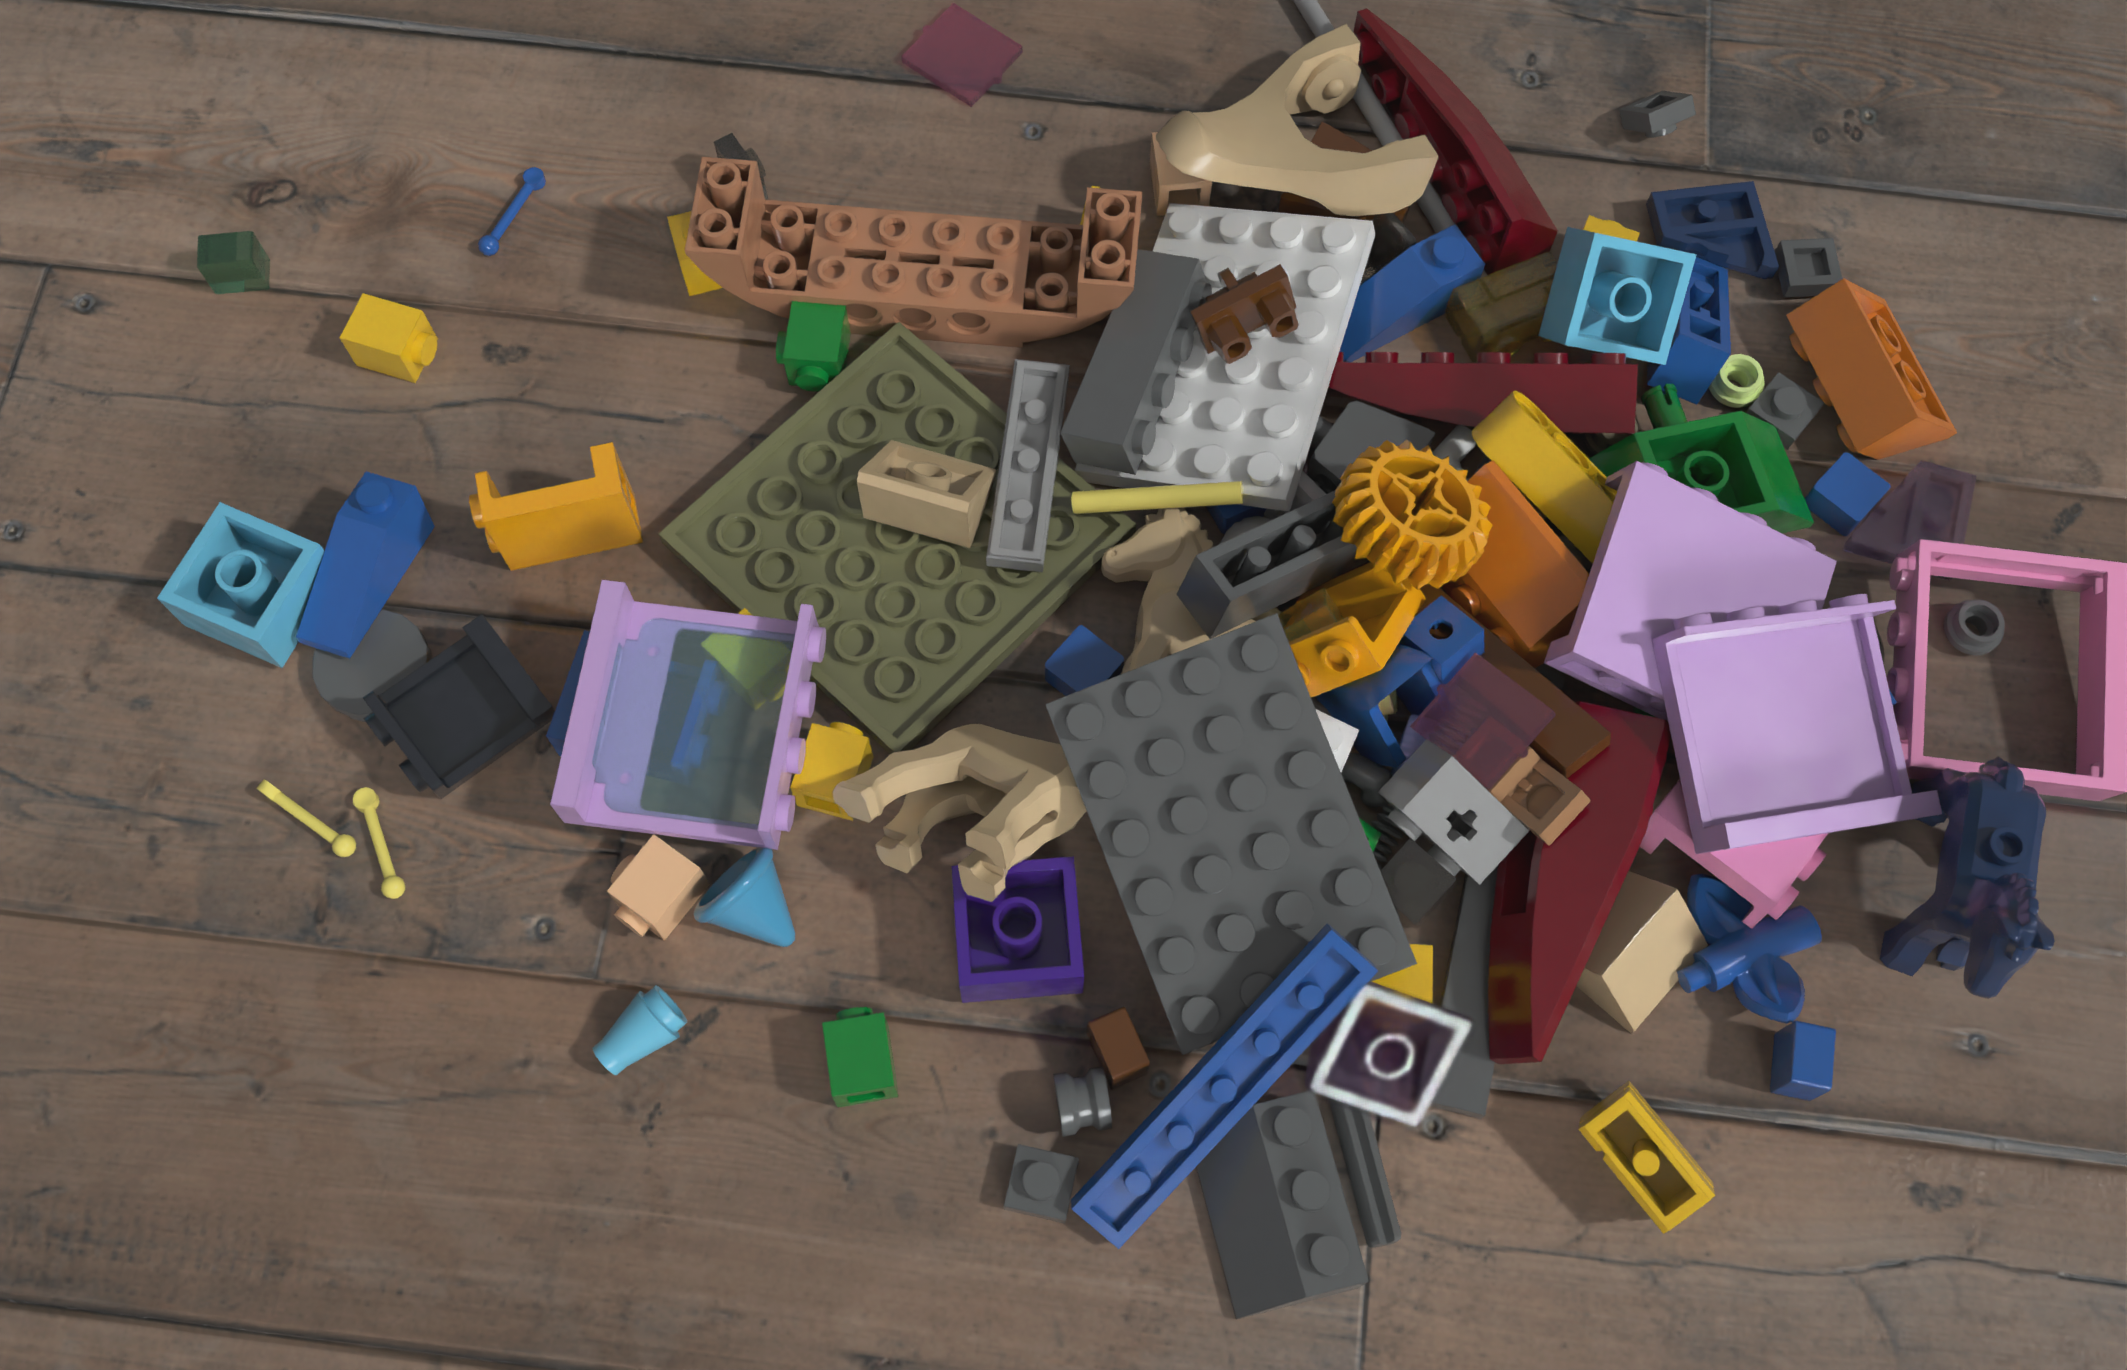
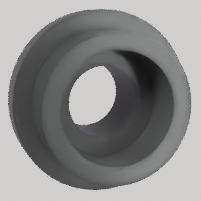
(1982, 615)

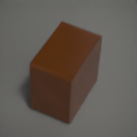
(1117, 1047)

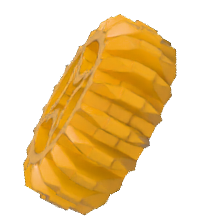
(1446, 523)

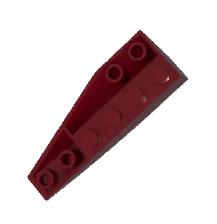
(1473, 166)
(1573, 396)
(1559, 895)

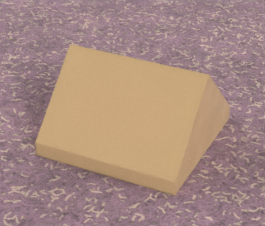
(925, 492)
(1640, 950)

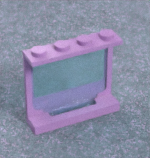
(688, 721)

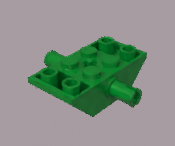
(1724, 454)

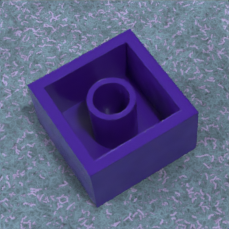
(1024, 938)

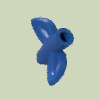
(1747, 954)

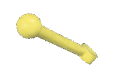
(366, 802)
(342, 845)

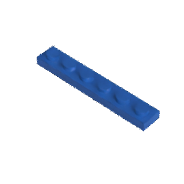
(1223, 1086)

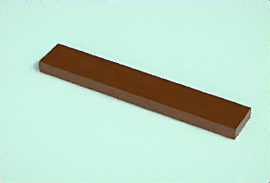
(1572, 734)

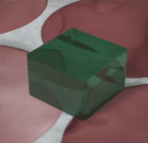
(233, 262)

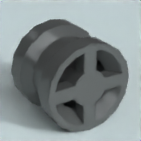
(1082, 1101)

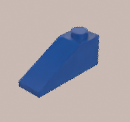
(1409, 291)
(1701, 335)
(363, 562)

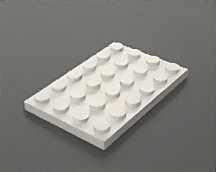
(1260, 412)

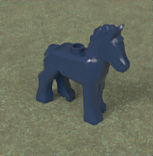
(1984, 882)

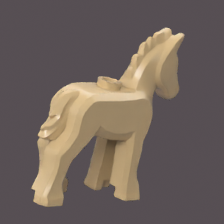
(1162, 556)
(1008, 778)

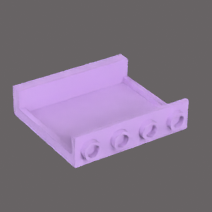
(1669, 558)
(1784, 724)

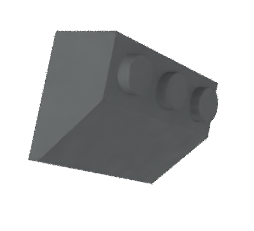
(1280, 1209)

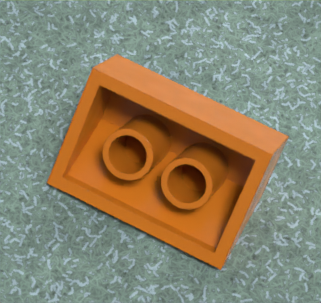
(1867, 372)
(1526, 577)

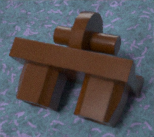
(1243, 308)

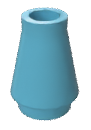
(640, 1030)

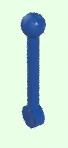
(534, 180)

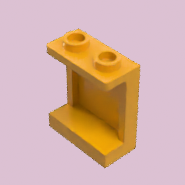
(560, 518)
(1362, 642)

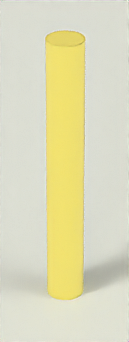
(1157, 497)

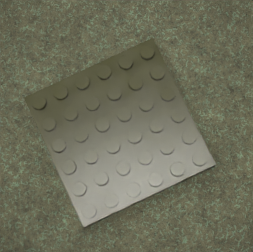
(901, 611)

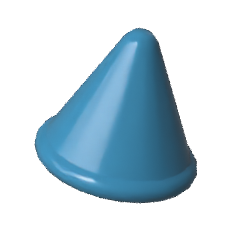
(749, 901)

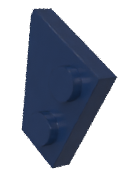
(1717, 224)

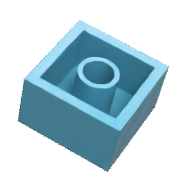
(1616, 295)
(245, 584)

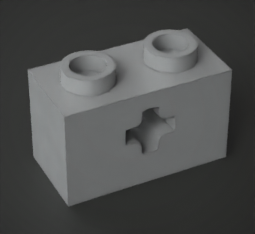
(1431, 789)

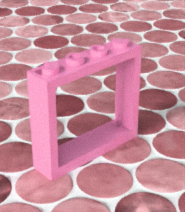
(2101, 665)

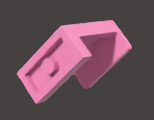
(1755, 872)

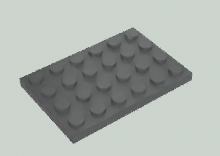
(1224, 823)

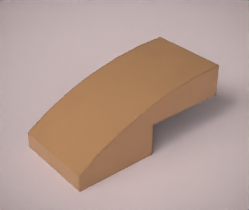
(1539, 796)

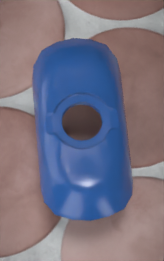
(1358, 701)

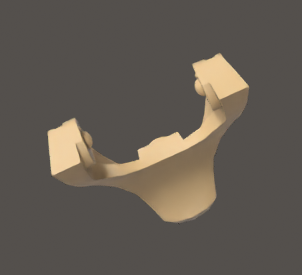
(1264, 149)

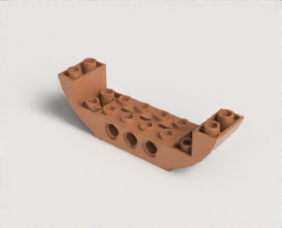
(923, 269)

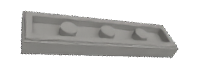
(1028, 466)

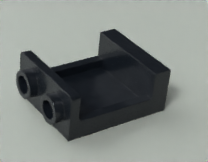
(459, 711)

